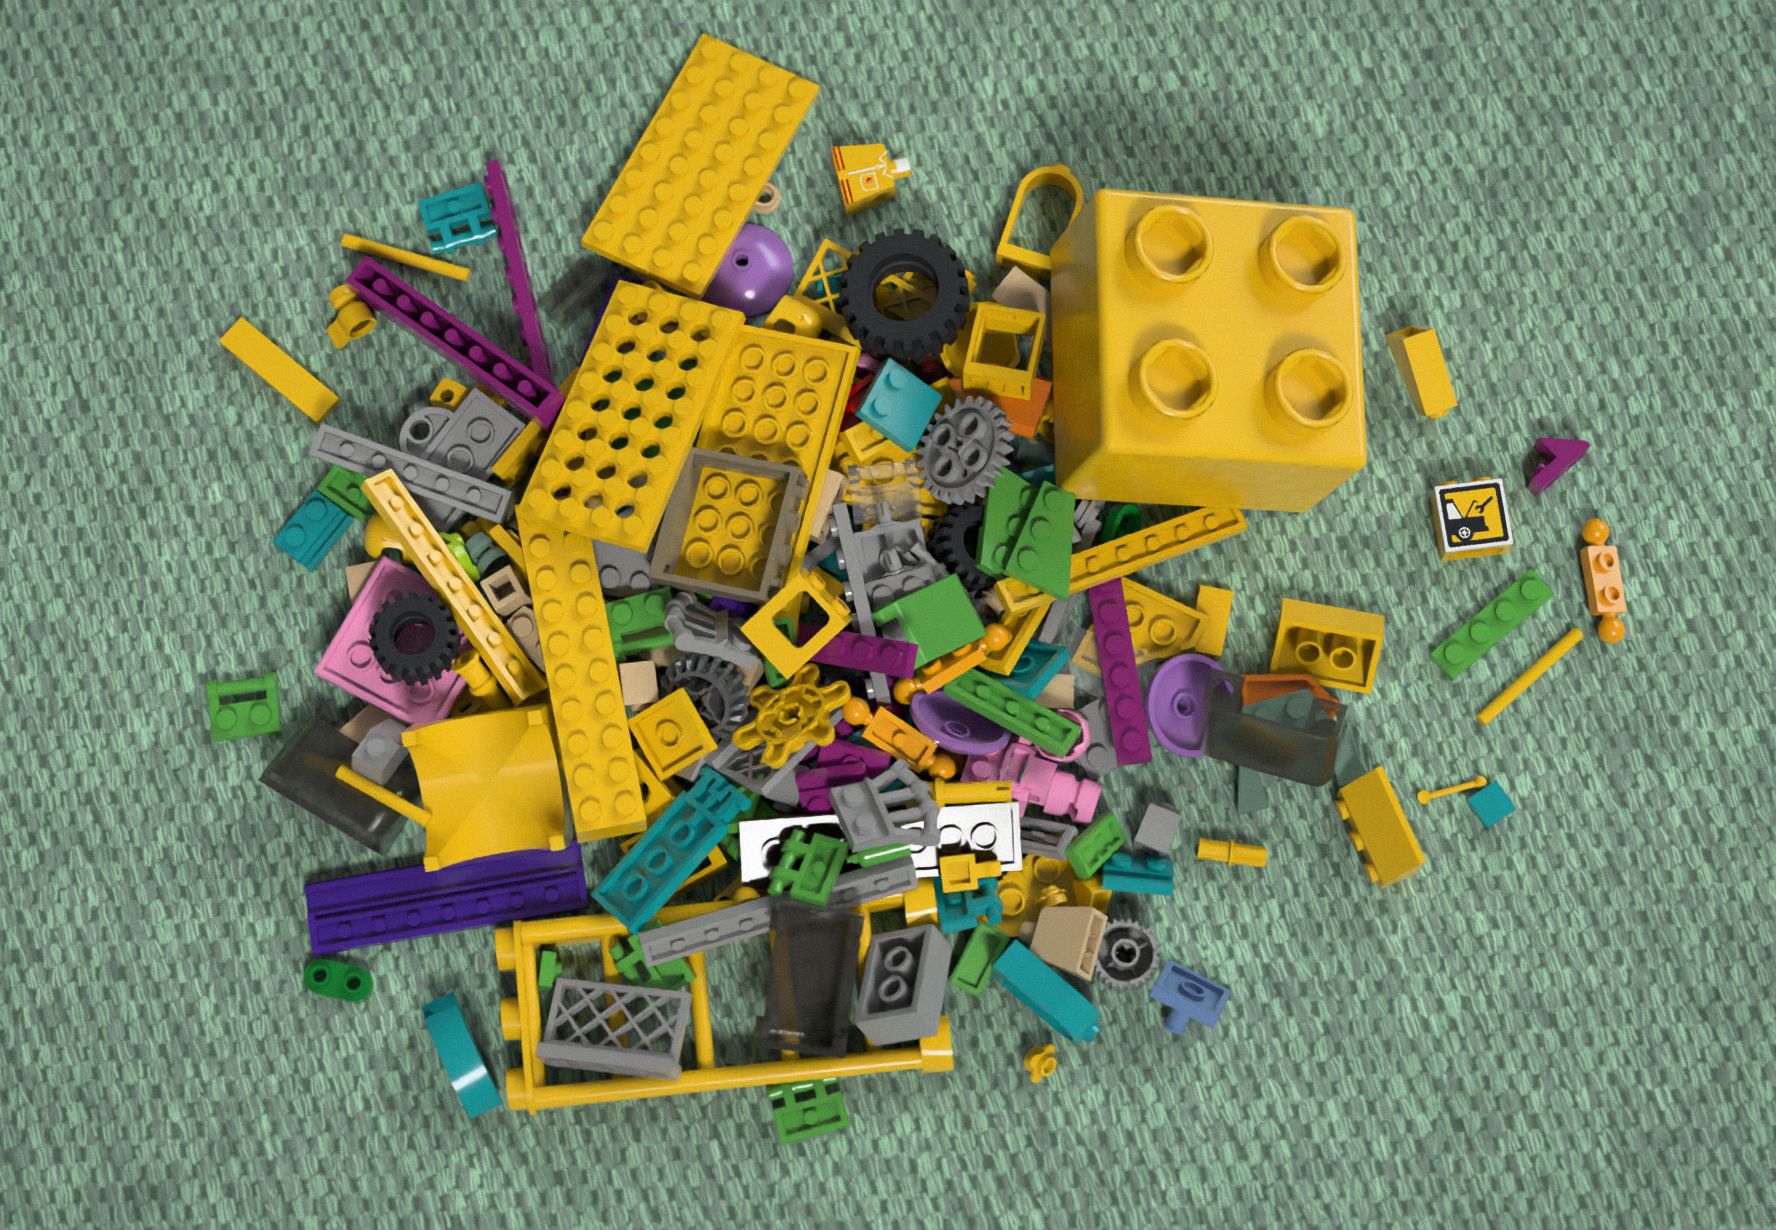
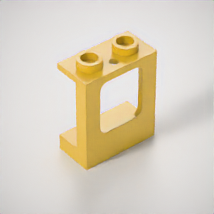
(774, 643)

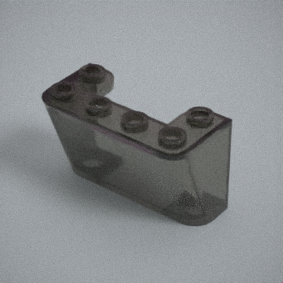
(1267, 745)

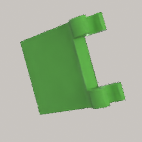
(934, 618)

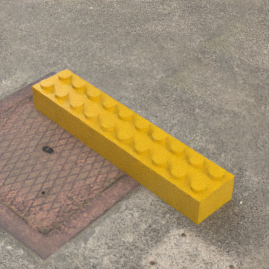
(582, 682)

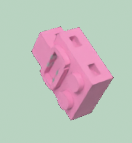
(1022, 764)

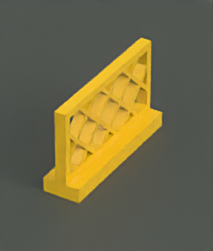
(831, 319)

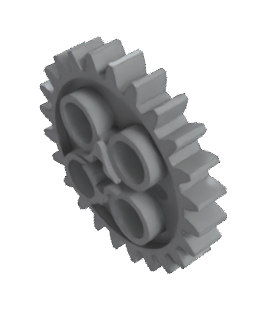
(965, 450)

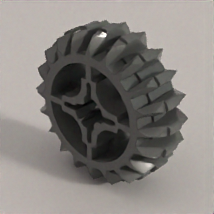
(726, 702)

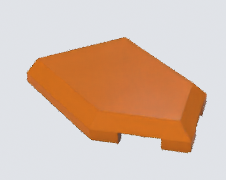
(1022, 413)
(1268, 686)

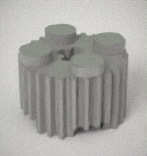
(1132, 938)

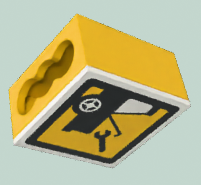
(1471, 519)

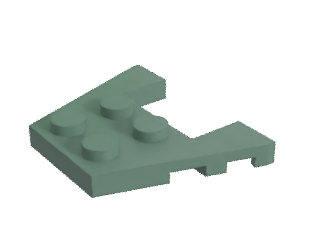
(1293, 711)

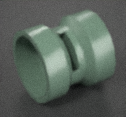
(485, 554)

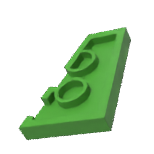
(1003, 520)
(1045, 543)

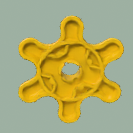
(777, 706)

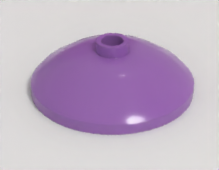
(758, 284)
(1180, 680)
(956, 725)

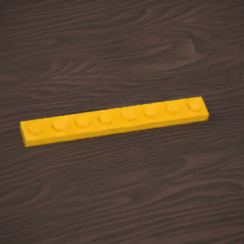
(1130, 554)
(453, 587)

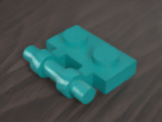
(453, 210)
(959, 909)

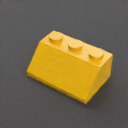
(1329, 643)
(1379, 829)

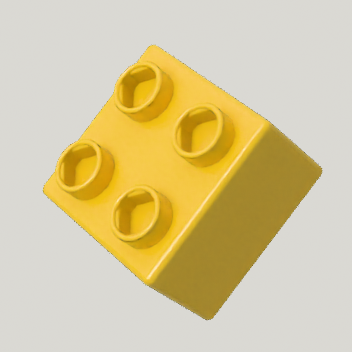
(1207, 352)

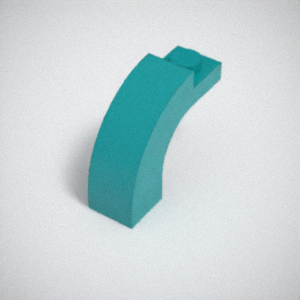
(461, 1055)

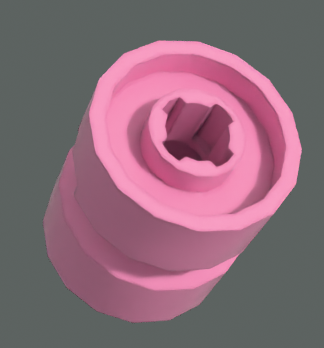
(1072, 797)

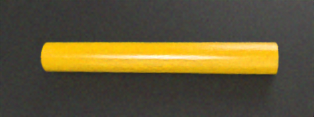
(383, 795)

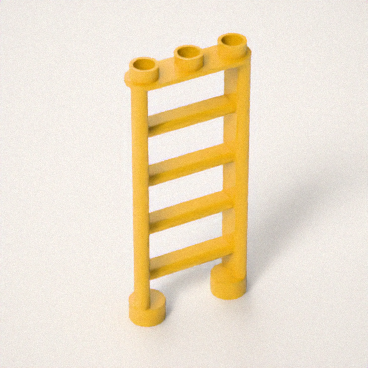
(522, 1020)

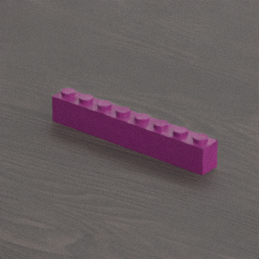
(457, 343)

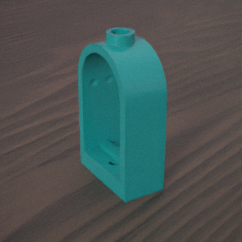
(1047, 994)

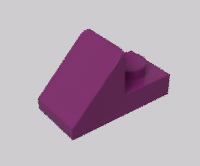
(1560, 456)

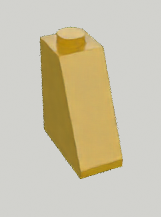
(1423, 369)

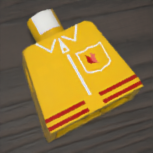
(866, 175)

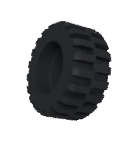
(897, 255)

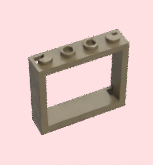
(679, 510)

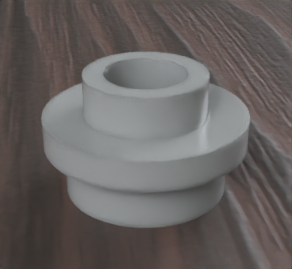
(1086, 512)

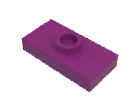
(843, 753)

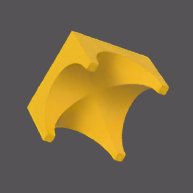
(490, 784)

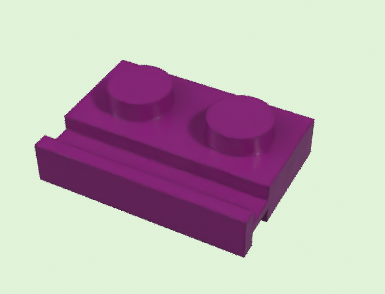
(816, 784)

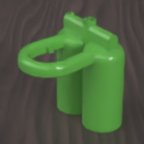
(879, 854)

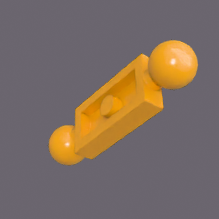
(1603, 580)
(951, 665)
(898, 738)

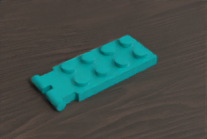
(670, 850)

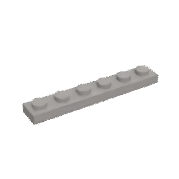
(414, 473)
(855, 590)

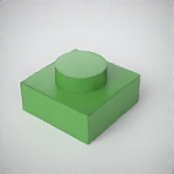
(549, 971)

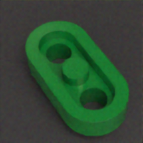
(1121, 521)
(337, 981)

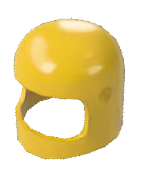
(795, 318)
(379, 536)

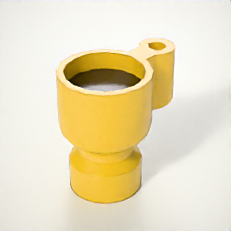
(353, 317)

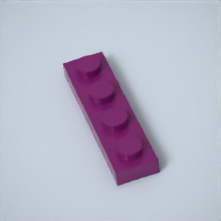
(863, 652)

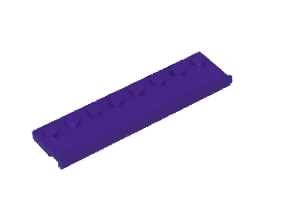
(458, 897)

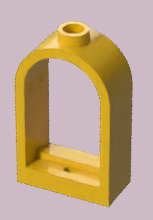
(1010, 255)

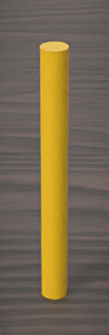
(406, 257)
(1529, 676)

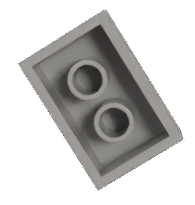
(903, 985)

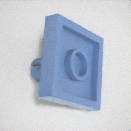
(1188, 997)

